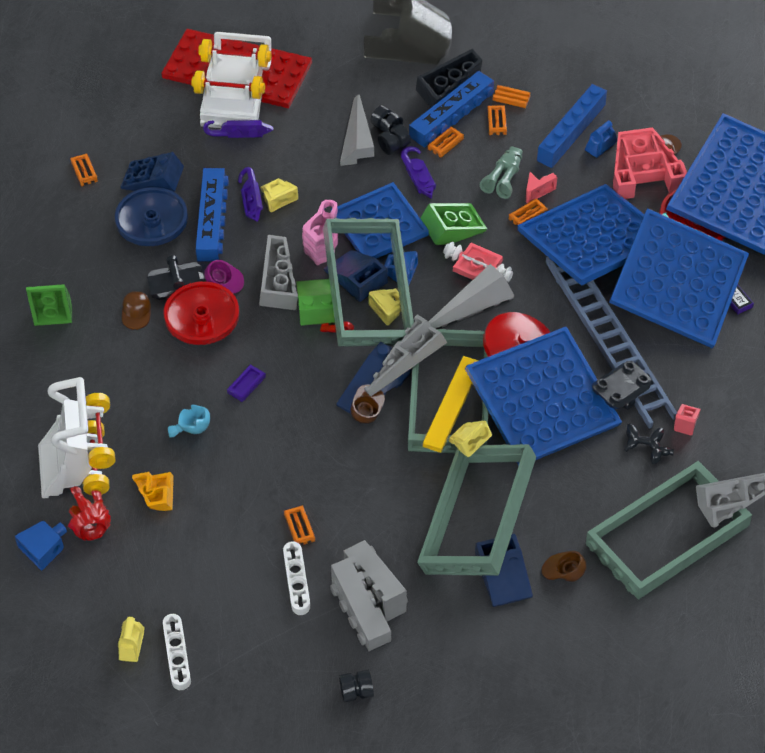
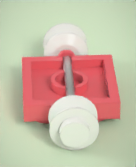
(475, 260)

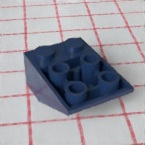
(154, 171)
(360, 274)
(513, 581)

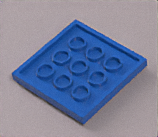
(382, 204)

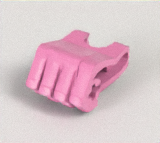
(313, 233)

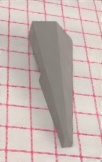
(358, 138)
(482, 292)
(417, 344)
(724, 498)

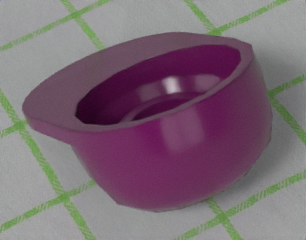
(225, 275)

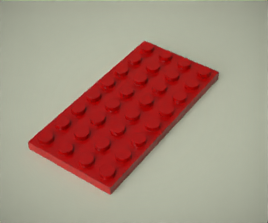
(280, 81)

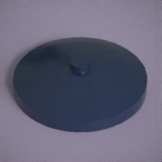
(151, 216)

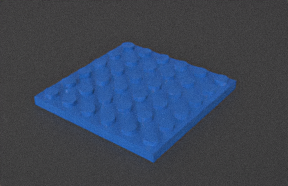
(586, 233)
(679, 278)
(542, 394)

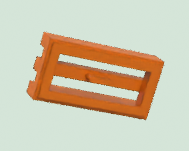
(511, 96)
(498, 129)
(448, 143)
(88, 179)
(529, 214)
(303, 539)

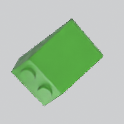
(452, 222)
(315, 302)
(50, 304)

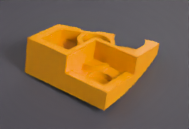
(156, 490)

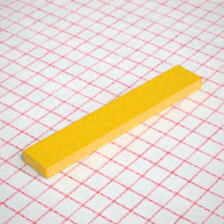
(449, 408)

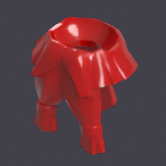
(88, 514)

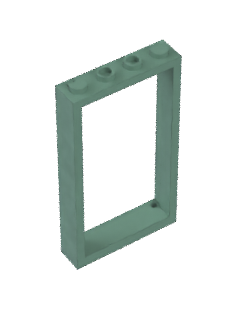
(368, 225)
(453, 338)
(476, 565)
(621, 572)

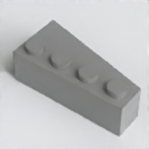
(278, 282)
(386, 588)
(359, 604)

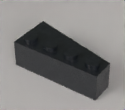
(447, 77)

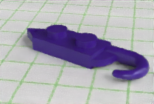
(239, 129)
(418, 172)
(251, 194)

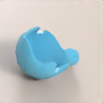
(192, 421)

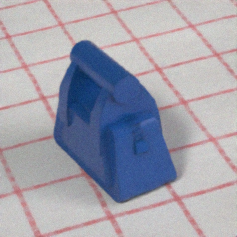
(601, 139)
(411, 263)

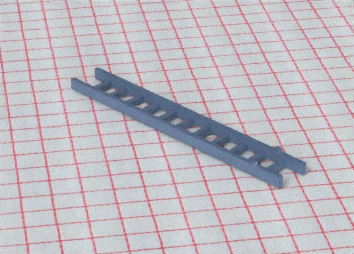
(619, 330)

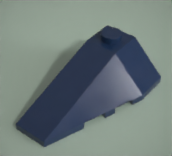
(365, 375)

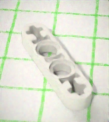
(299, 577)
(176, 651)

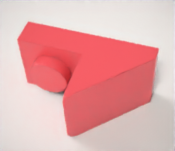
(539, 188)
(686, 419)

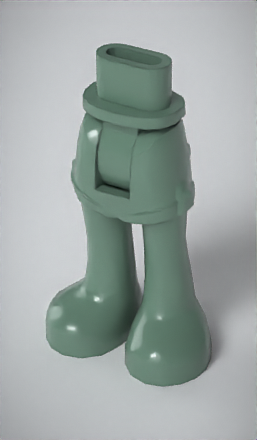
(509, 165)

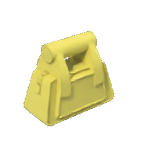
(279, 194)
(384, 304)
(471, 437)
(130, 640)

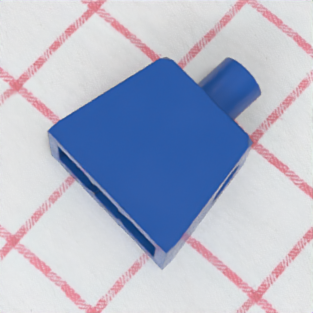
(41, 543)

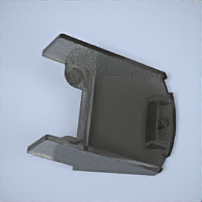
(421, 37)

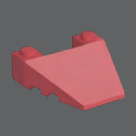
(645, 159)

